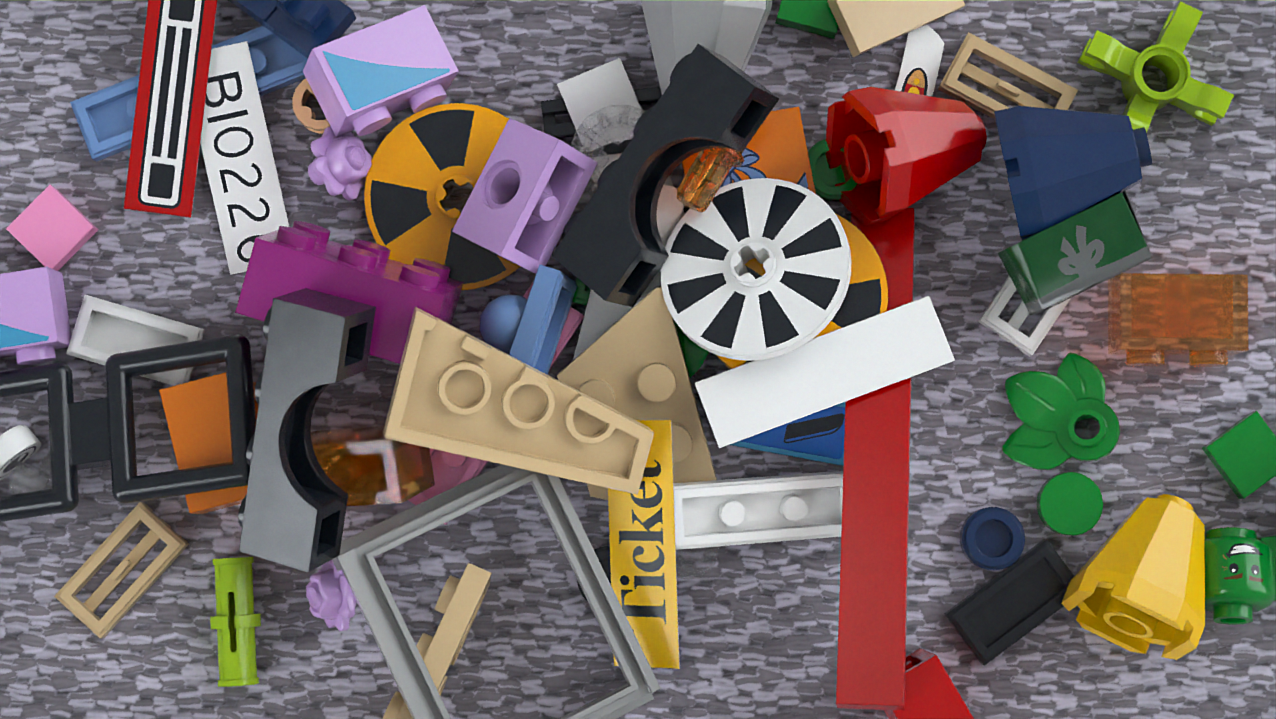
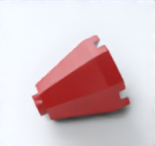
(899, 147)

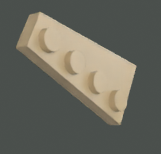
(497, 409)

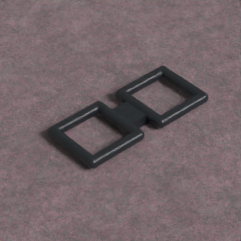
(104, 428)

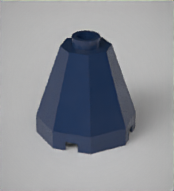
(1067, 161)

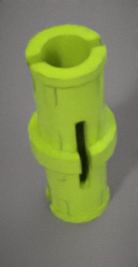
(235, 621)

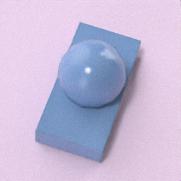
(530, 326)

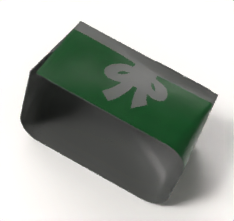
(1076, 254)

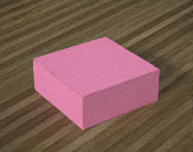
(52, 228)

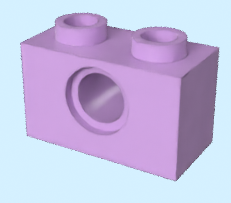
(525, 196)

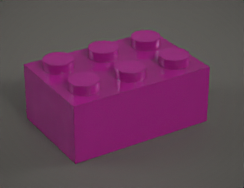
(362, 273)

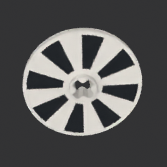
(803, 263)

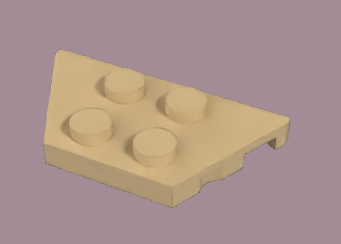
(644, 375)

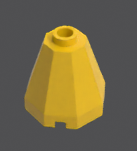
(1146, 580)

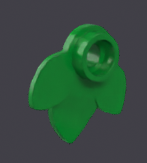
(1052, 409)

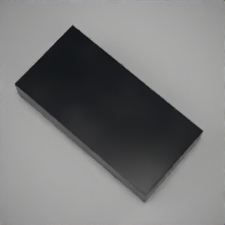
(1012, 602)

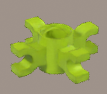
(1194, 97)

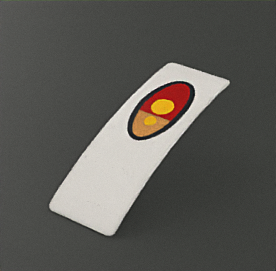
(920, 62)

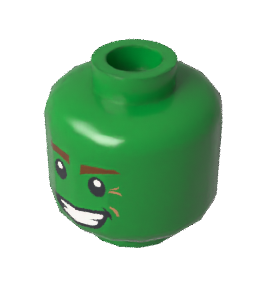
(1237, 575)

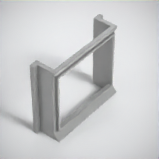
(394, 638)

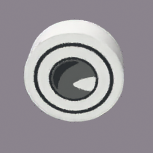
(15, 447)

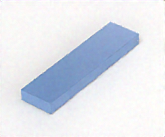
(109, 114)

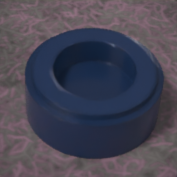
(992, 538)

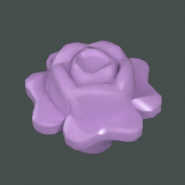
(340, 163)
(331, 597)

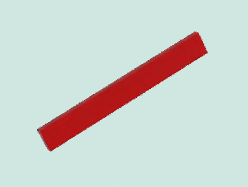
(877, 510)

